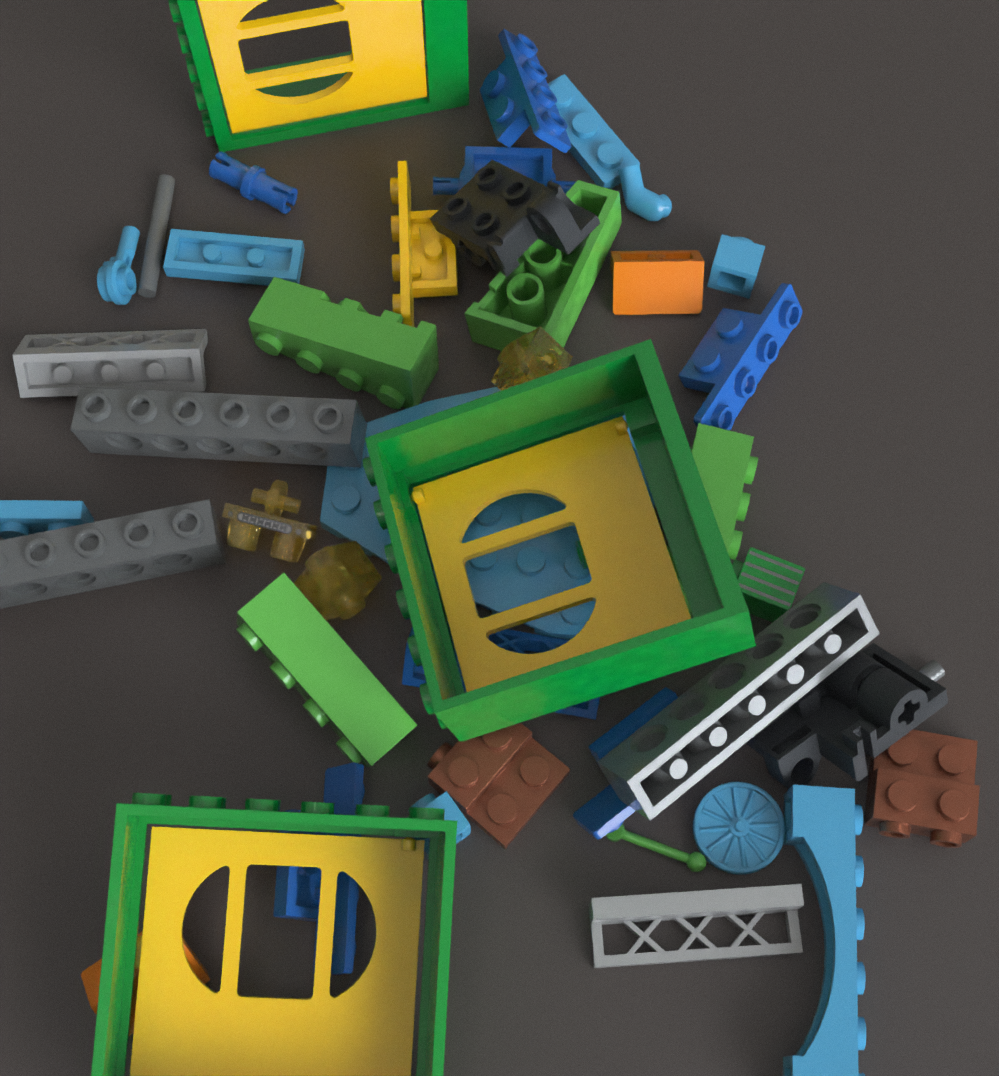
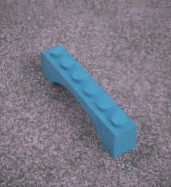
(823, 831)

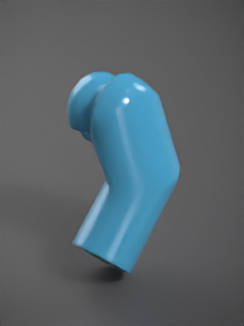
(640, 199)

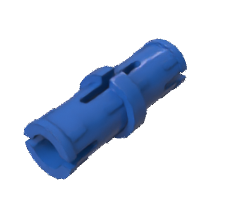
(253, 182)

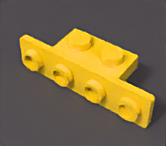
(426, 257)

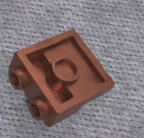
(498, 779)
(925, 789)

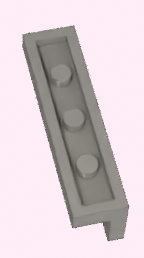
(123, 360)
(695, 905)

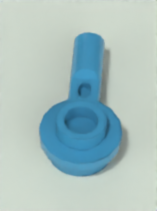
(116, 278)

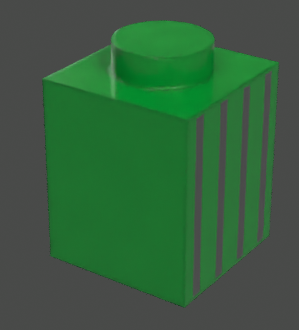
(767, 583)

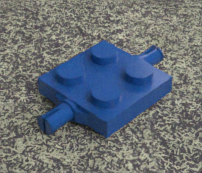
(531, 162)

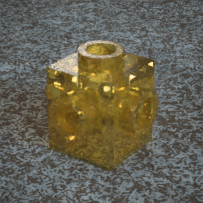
(529, 358)
(338, 580)

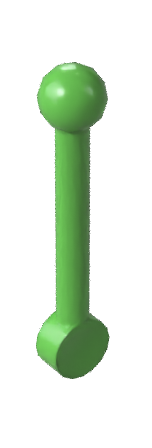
(695, 861)

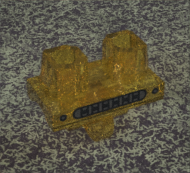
(247, 523)

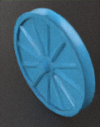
(739, 828)

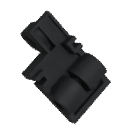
(506, 213)
(850, 712)

